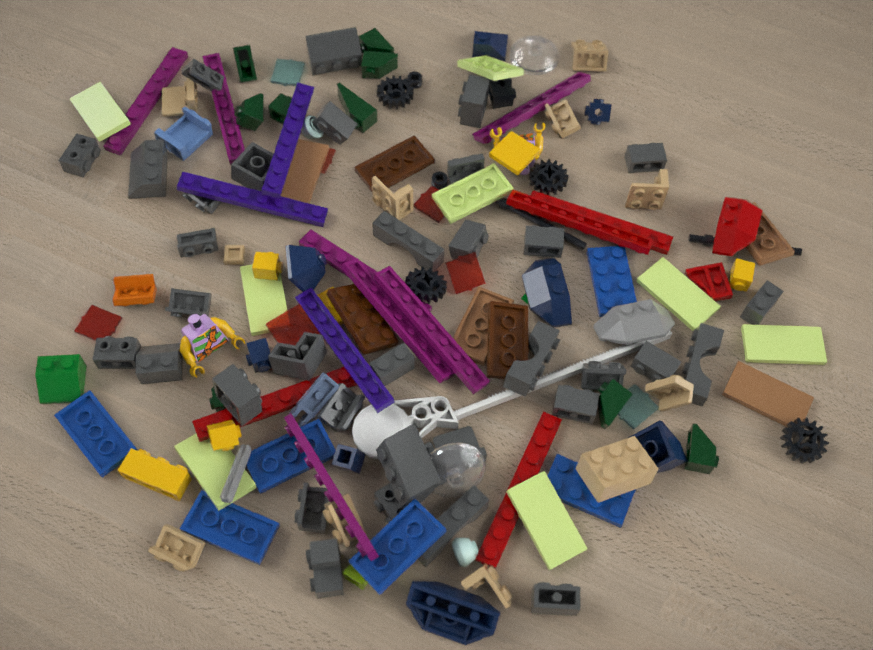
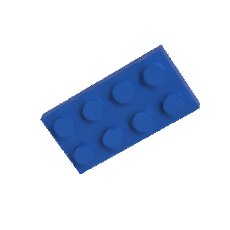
(610, 277)
(95, 433)
(281, 459)
(576, 494)
(231, 528)
(398, 546)

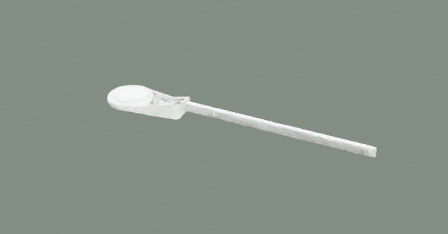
(372, 428)

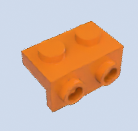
(134, 290)

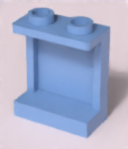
(186, 134)

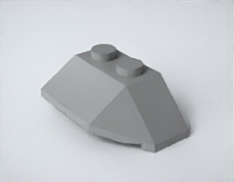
(634, 323)

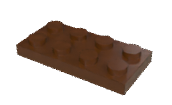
(395, 163)
(362, 319)
(506, 337)

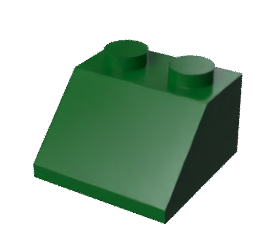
(60, 378)

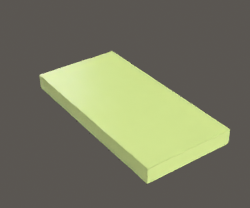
(490, 67)
(100, 111)
(472, 193)
(678, 294)
(263, 300)
(783, 344)
(212, 469)
(546, 520)

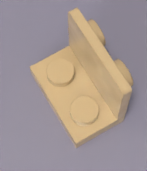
(589, 55)
(177, 97)
(649, 195)
(396, 204)
(340, 531)
(477, 578)

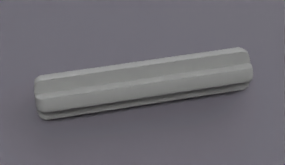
(235, 473)

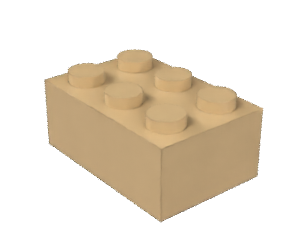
(616, 469)

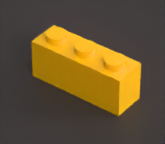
(155, 474)

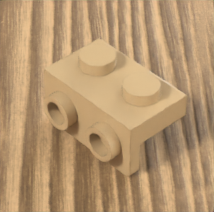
(563, 118)
(671, 392)
(177, 548)

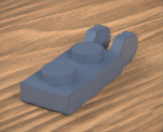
(315, 398)

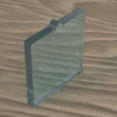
(287, 72)
(637, 408)

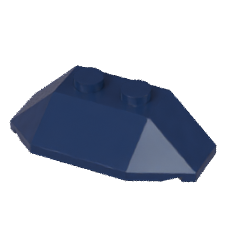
(548, 292)
(451, 612)

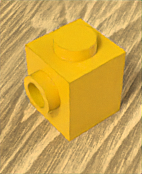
(267, 265)
(741, 275)
(224, 435)

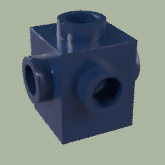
(602, 116)

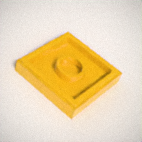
(514, 153)

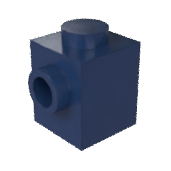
(258, 355)
(348, 459)

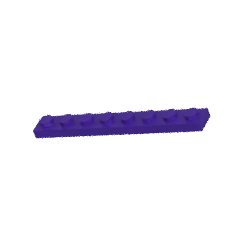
(287, 141)
(251, 199)
(345, 351)

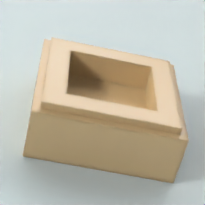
(234, 254)

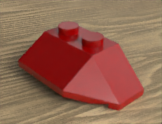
(736, 226)

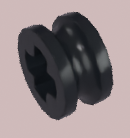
(412, 77)
(437, 176)

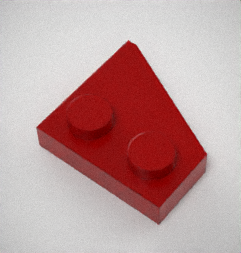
(711, 280)

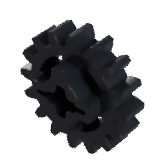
(395, 92)
(548, 177)
(426, 284)
(811, 449)

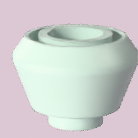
(310, 130)
(464, 551)

